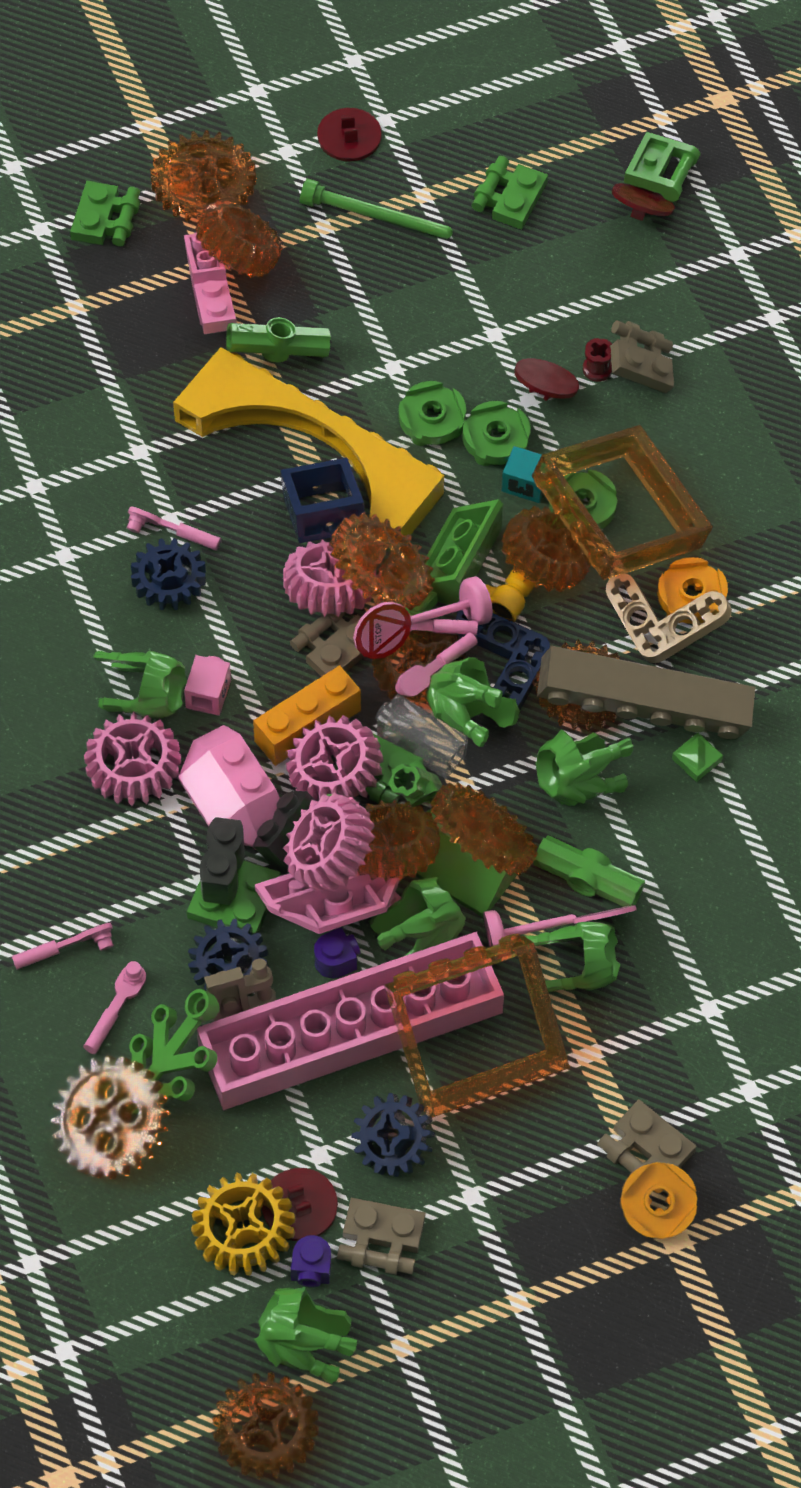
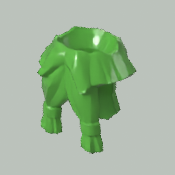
(160, 687)
(463, 692)
(571, 769)
(425, 914)
(599, 954)
(288, 1340)

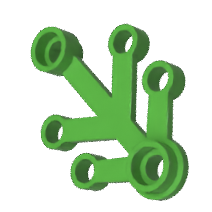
(200, 1008)

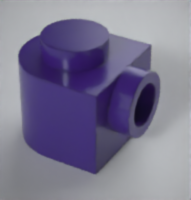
(336, 954)
(311, 1261)

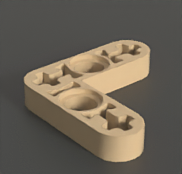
(664, 630)

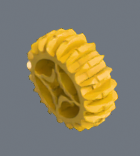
(219, 1207)

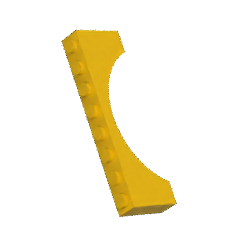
(237, 393)

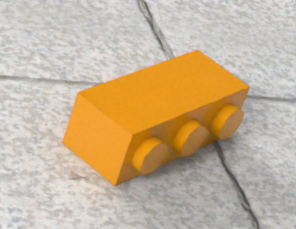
(329, 695)

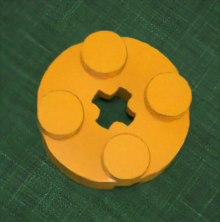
(689, 572)
(681, 1200)

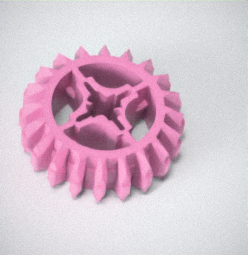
(317, 584)
(128, 741)
(355, 754)
(329, 842)

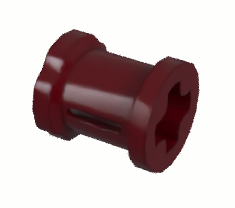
(598, 363)

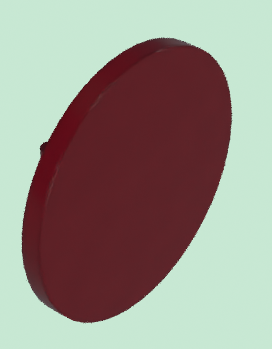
(349, 134)
(642, 201)
(546, 378)
(311, 1199)

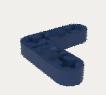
(515, 650)

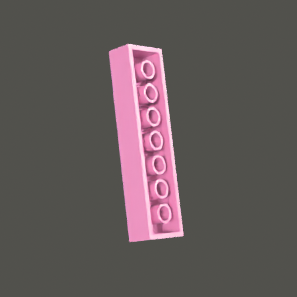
(341, 1024)

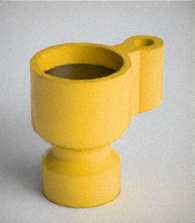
(509, 599)

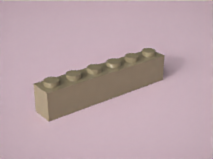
(646, 692)

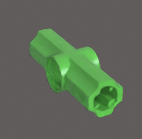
(278, 339)
(414, 783)
(589, 872)

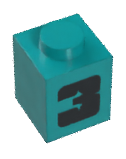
(518, 475)

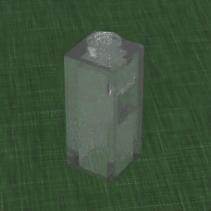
(422, 735)

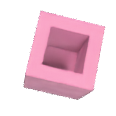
(207, 684)

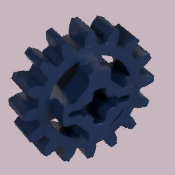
(168, 574)
(214, 960)
(390, 1120)

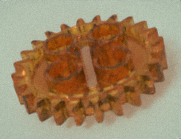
(201, 173)
(360, 548)
(483, 829)
(90, 1096)

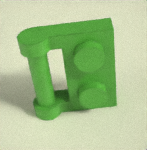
(652, 160)

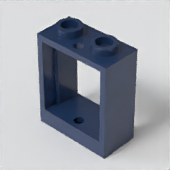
(311, 519)

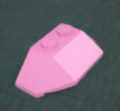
(228, 781)
(330, 909)

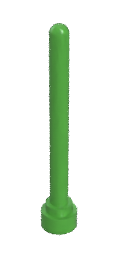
(315, 194)

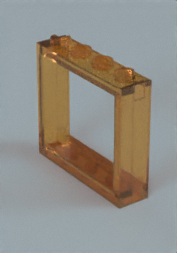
(657, 479)
(498, 1079)

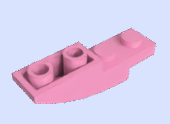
(209, 287)

